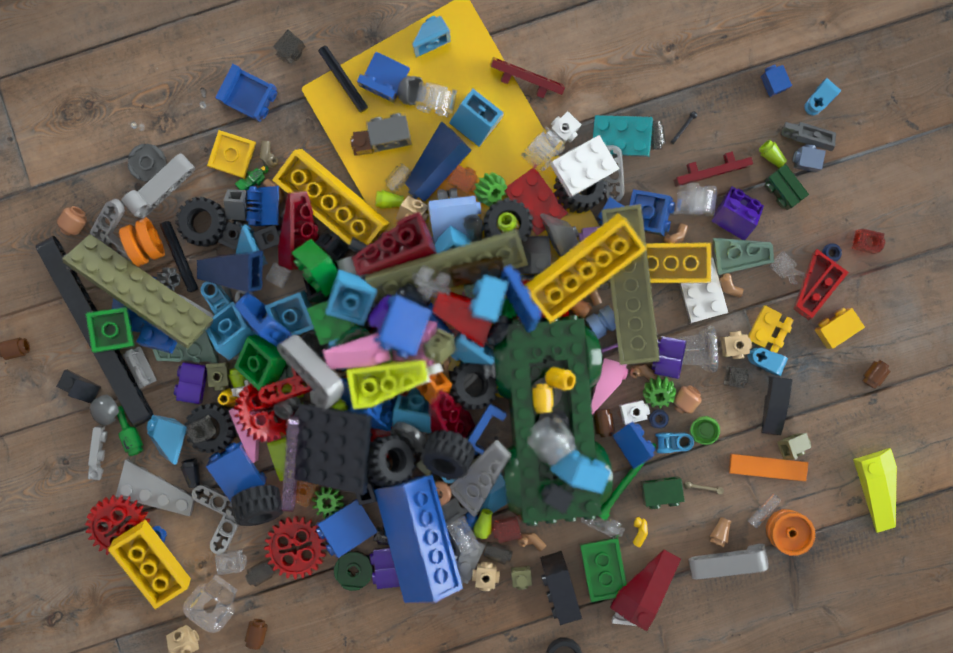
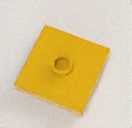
(231, 154)

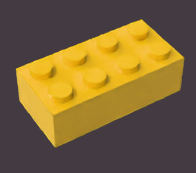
(679, 262)
(149, 564)

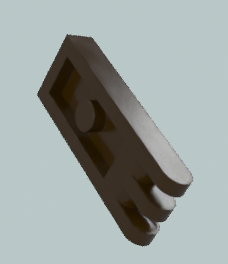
(475, 270)

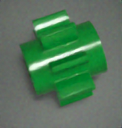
(507, 310)

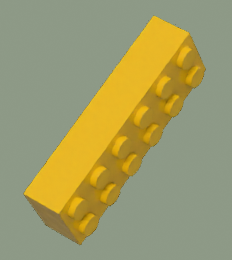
(331, 199)
(585, 267)

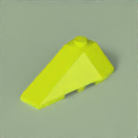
(384, 381)
(878, 481)

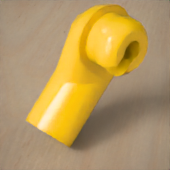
(642, 531)

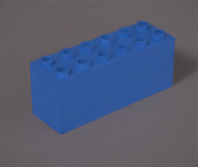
(418, 540)

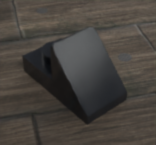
(78, 386)

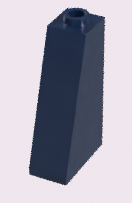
(437, 162)
(233, 271)

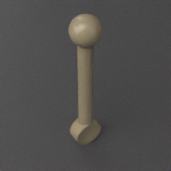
(719, 490)

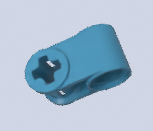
(822, 96)
(217, 299)
(769, 361)
(672, 442)

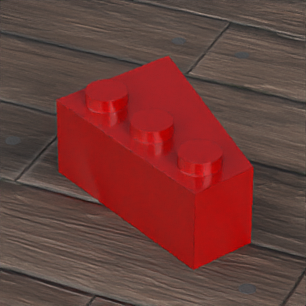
(818, 284)
(456, 312)

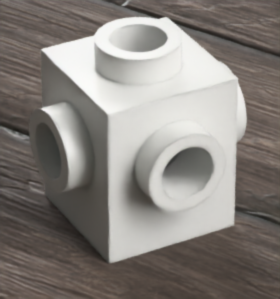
(567, 122)

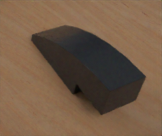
(776, 405)

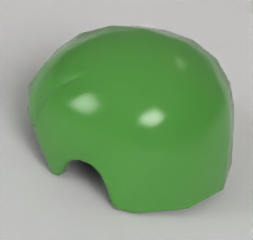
(705, 430)

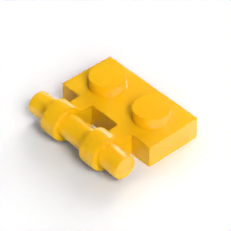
(764, 327)

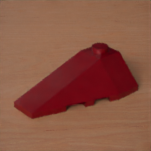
(296, 228)
(400, 245)
(449, 415)
(645, 592)

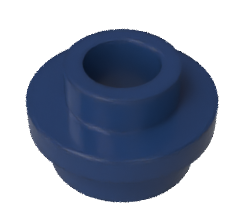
(837, 251)
(664, 421)

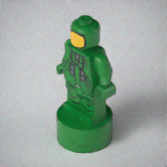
(254, 177)

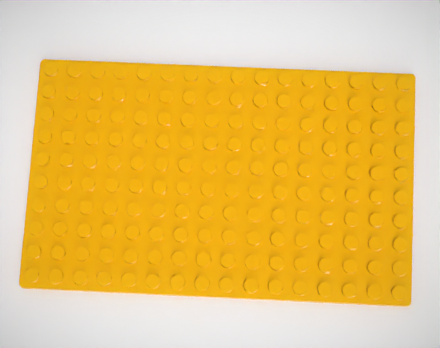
(456, 65)

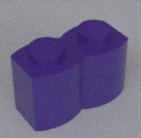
(671, 357)
(191, 382)
(385, 573)

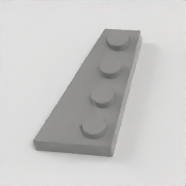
(480, 479)
(153, 490)

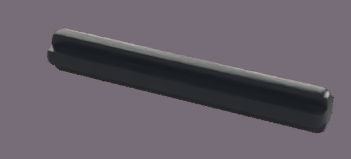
(343, 78)
(179, 256)

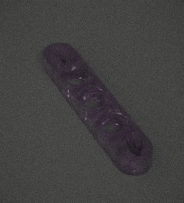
(290, 474)

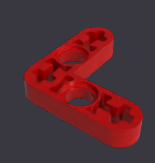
(297, 389)

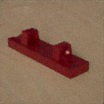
(543, 82)
(729, 166)

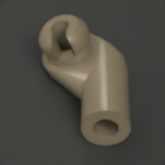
(266, 156)

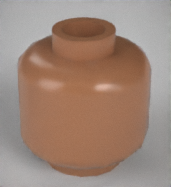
(72, 221)
(687, 399)
(445, 489)

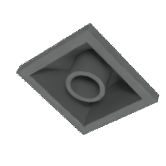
(560, 233)
(537, 255)

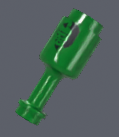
(129, 435)

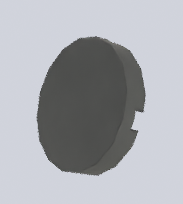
(146, 161)
(411, 435)

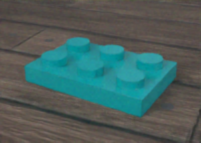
(627, 132)

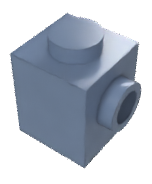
(809, 158)

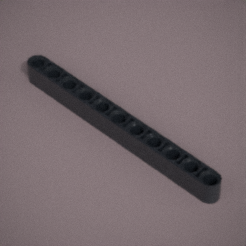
(79, 304)

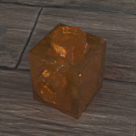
(463, 179)
(305, 493)

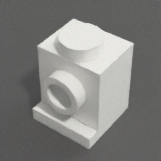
(627, 411)

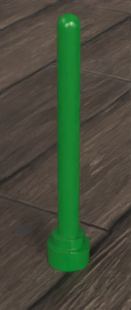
(605, 509)

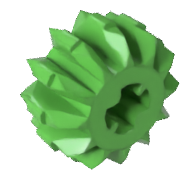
(490, 189)
(659, 392)
(321, 501)

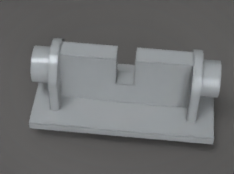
(139, 367)

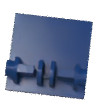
(264, 207)

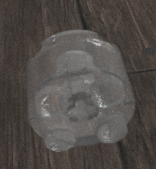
(435, 98)
(543, 149)
(696, 200)
(551, 440)

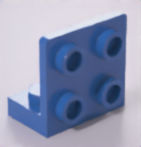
(383, 77)

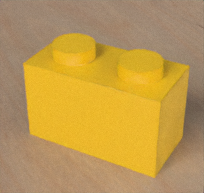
(839, 327)

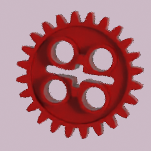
(268, 428)
(106, 513)
(300, 562)

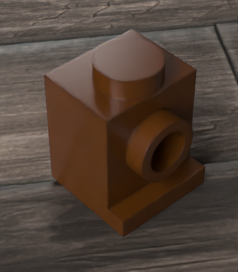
(361, 143)

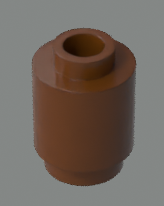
(14, 348)
(876, 374)
(604, 423)
(255, 634)

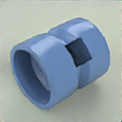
(602, 321)

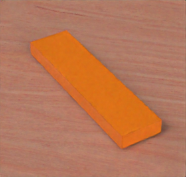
(768, 467)

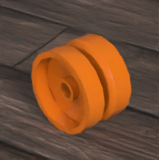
(141, 242)
(801, 535)

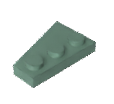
(740, 254)
(199, 351)

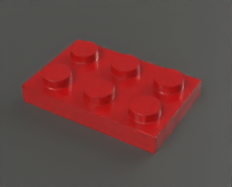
(537, 197)

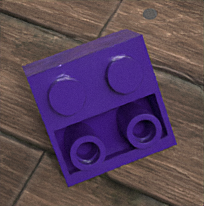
(738, 213)

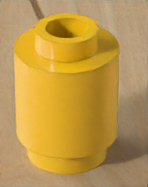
(560, 378)
(542, 398)

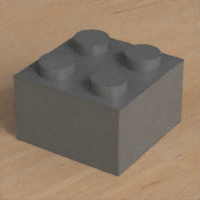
(389, 132)

